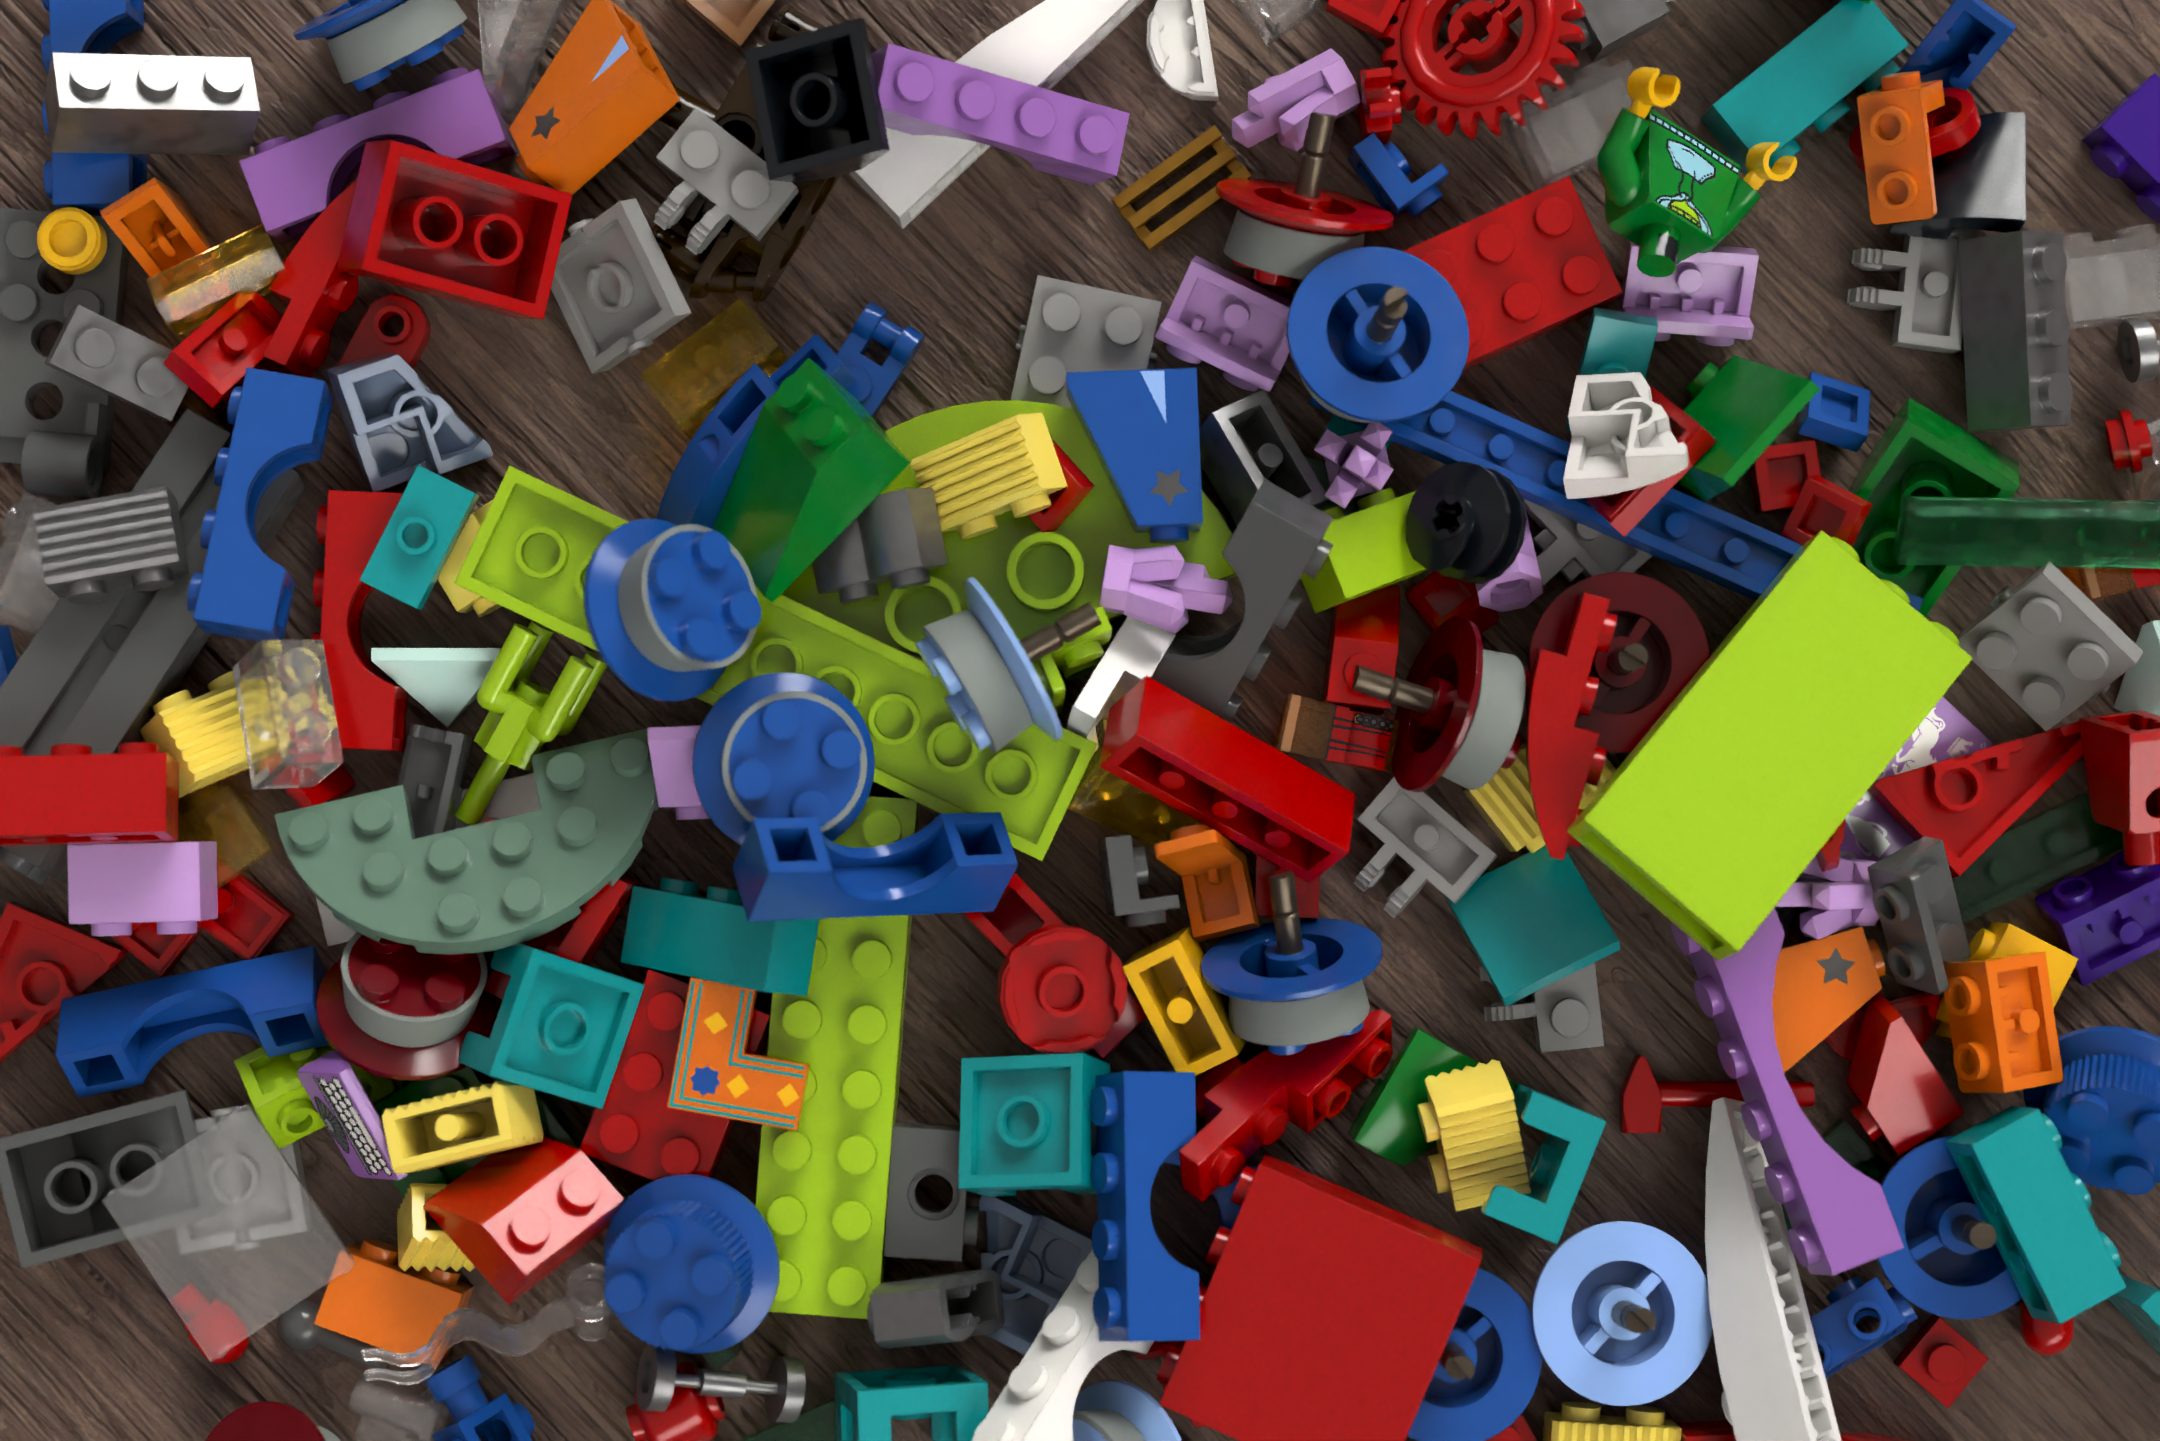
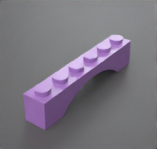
(1833, 1208)

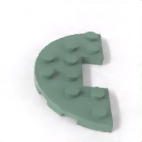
(486, 880)

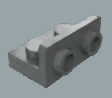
(1122, 873)
(1919, 914)

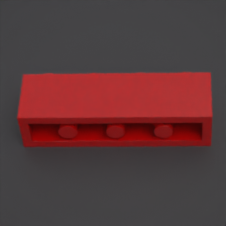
(1228, 779)
(88, 796)

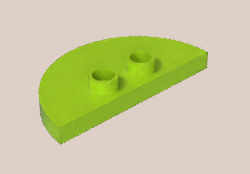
(1022, 569)

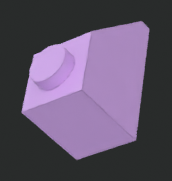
(672, 770)

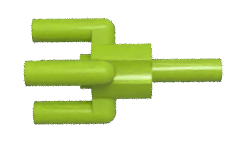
(523, 711)

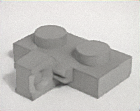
(1577, 548)

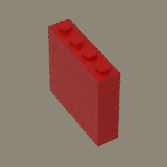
(1318, 1315)

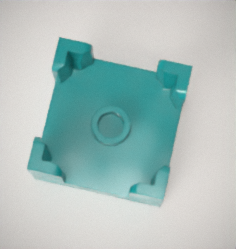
(556, 1026)
(1027, 1123)
(1556, 1168)
(945, 1393)

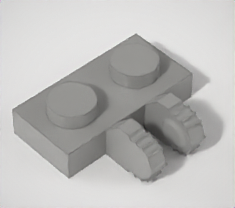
(726, 176)
(1927, 294)
(1427, 840)
(1563, 1012)

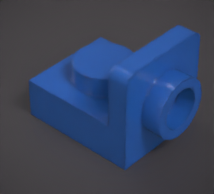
(1385, 173)

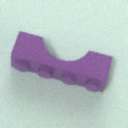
(962, 102)
(303, 176)

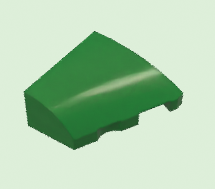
(1390, 1114)

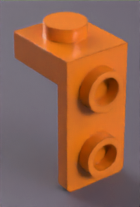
(1899, 147)
(1213, 881)

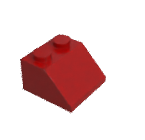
(525, 1212)

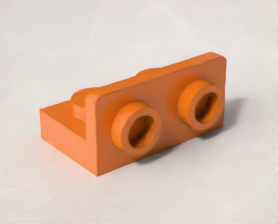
(2002, 1024)

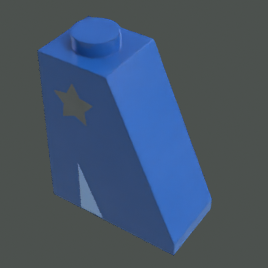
(1147, 444)

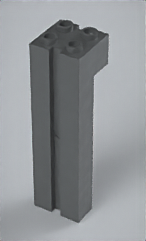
(111, 659)

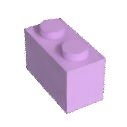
(142, 883)

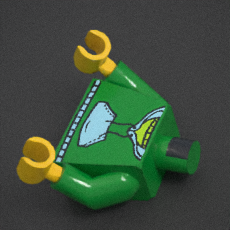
(1671, 187)

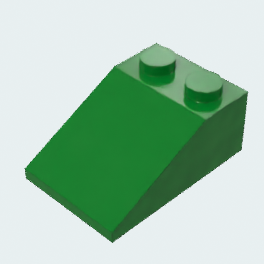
(1745, 412)
(1923, 458)
(804, 477)

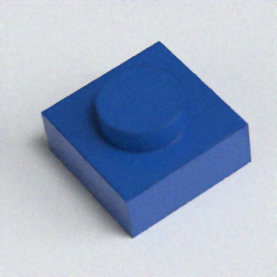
(1836, 413)

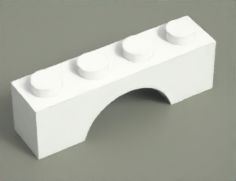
(1045, 1384)

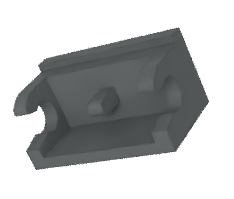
(434, 777)

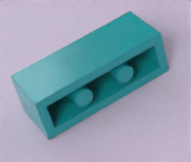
(1807, 81)
(713, 941)
(2037, 1213)

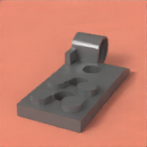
(74, 447)

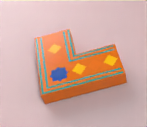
(718, 1075)

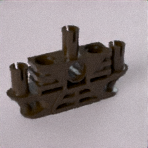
(712, 269)

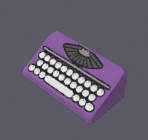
(349, 1115)

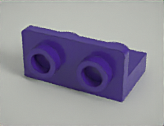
(2105, 916)

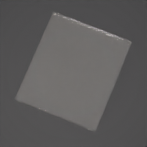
(229, 1232)

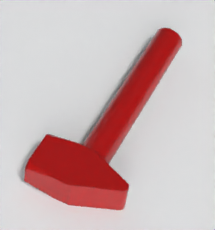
(1644, 1097)

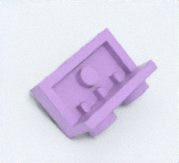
(1702, 298)
(1228, 326)

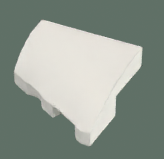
(1618, 437)
(1129, 658)

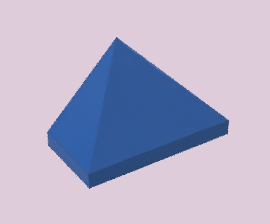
(1960, 44)

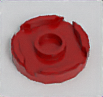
(1043, 976)

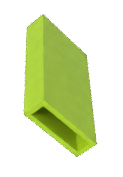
(1770, 745)

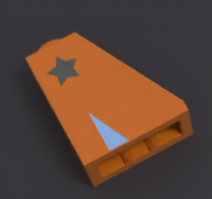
(591, 100)
(1820, 988)

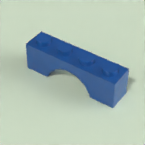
(90, 179)
(277, 426)
(944, 868)
(120, 1033)
(1140, 1284)

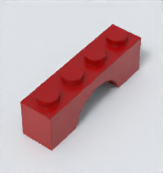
(366, 703)

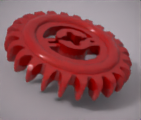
(1506, 66)

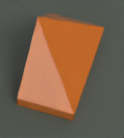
(156, 227)

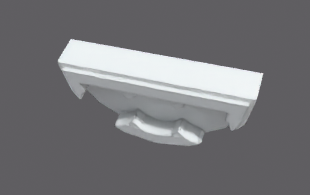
(1181, 48)

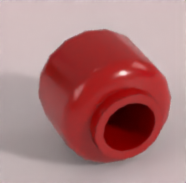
(686, 1418)

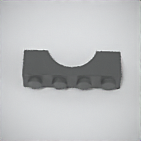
(1269, 553)

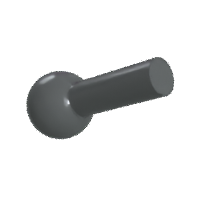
(301, 1334)

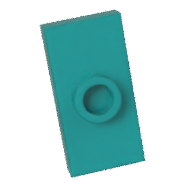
(1617, 344)
(419, 537)

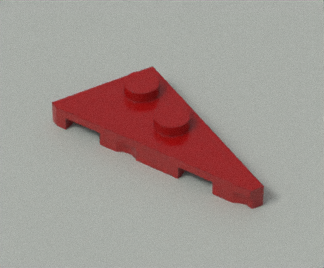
(1978, 794)
(40, 967)

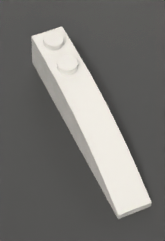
(1030, 49)
(1757, 1298)

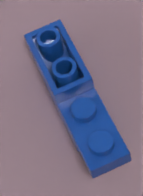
(715, 451)

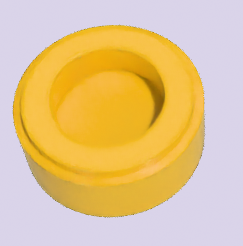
(72, 240)

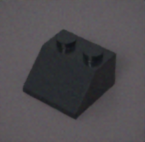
(817, 103)

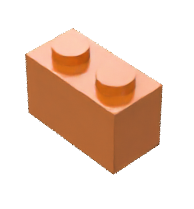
(390, 1305)

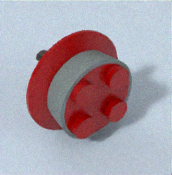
(1296, 226)

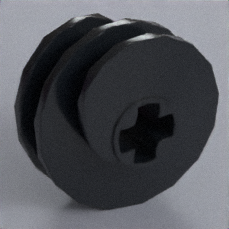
(1466, 523)

